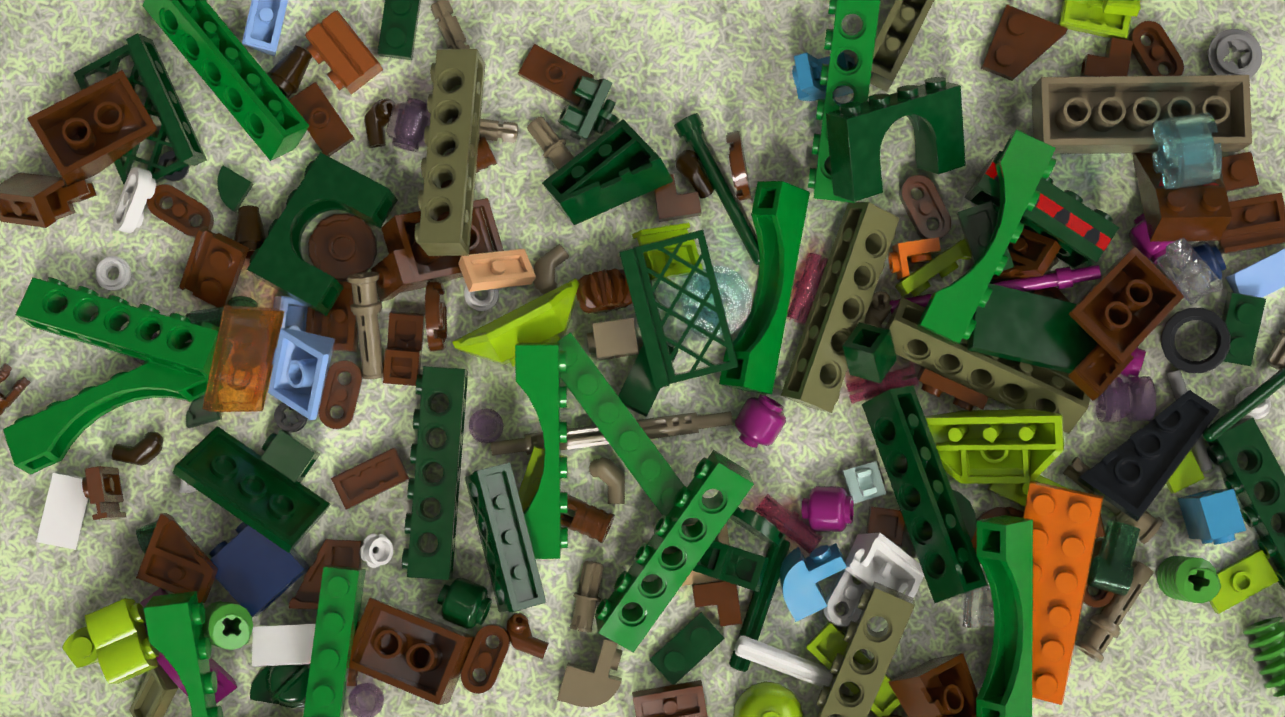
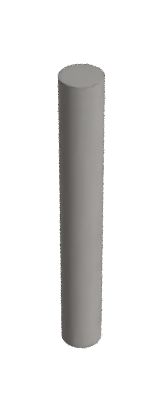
(1199, 449)

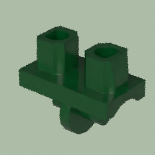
(582, 121)

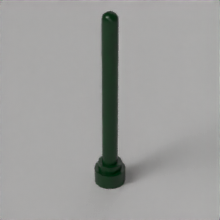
(691, 130)
(1245, 406)

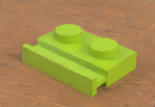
(657, 259)

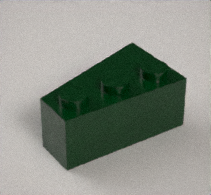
(607, 175)

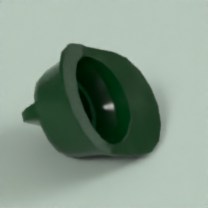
(281, 685)

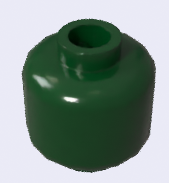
(464, 603)

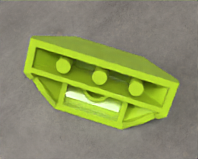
(535, 322)
(997, 444)

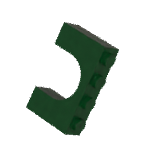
(859, 129)
(325, 188)

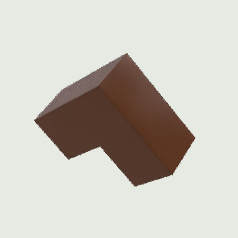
(1113, 64)
(674, 206)
(720, 594)

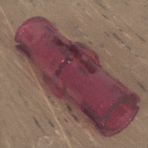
(806, 288)
(891, 381)
(788, 523)

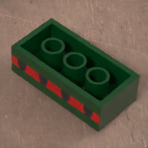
(1056, 215)

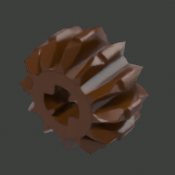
(603, 291)

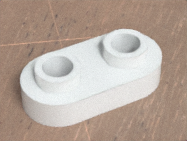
(130, 206)
(849, 595)

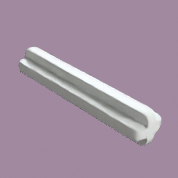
(782, 661)

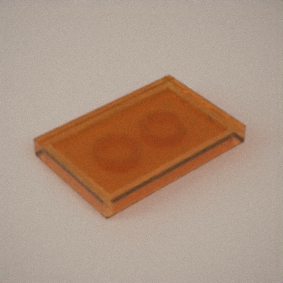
(243, 359)

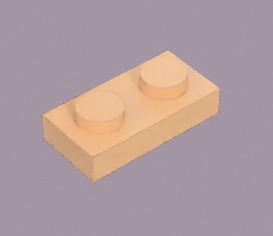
(496, 270)

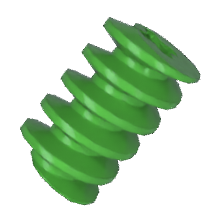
(1188, 579)
(238, 622)
(1271, 641)

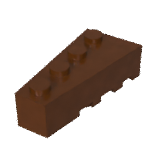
(937, 689)

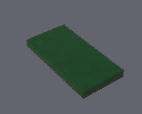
(1029, 330)
(251, 489)

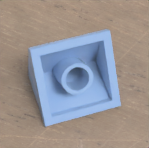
(301, 370)

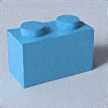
(1212, 516)

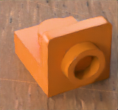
(917, 250)

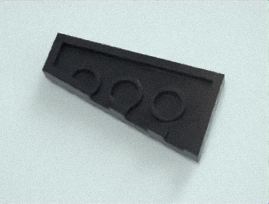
(1146, 461)

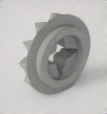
(1238, 41)

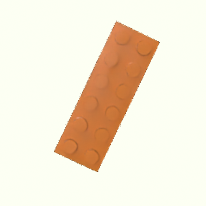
(1062, 555)

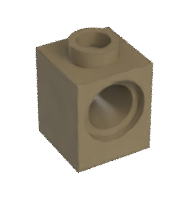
(613, 339)

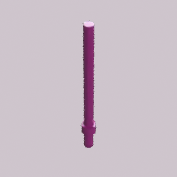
(1062, 278)

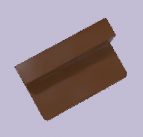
(25, 199)

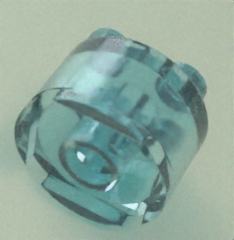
(1187, 151)
(734, 295)

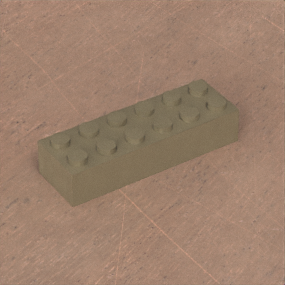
(1120, 111)

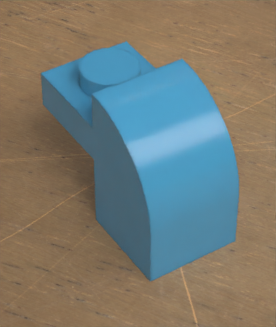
(808, 75)
(801, 576)

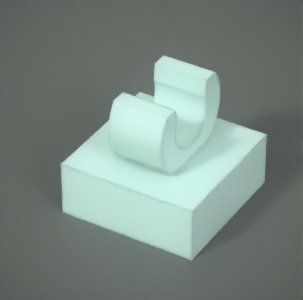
(864, 482)

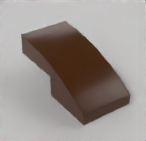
(404, 348)

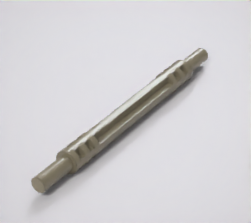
(591, 435)

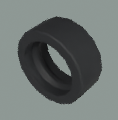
(1187, 315)

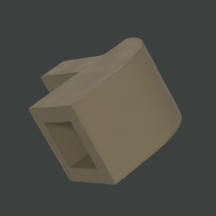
(592, 687)

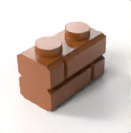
(343, 52)

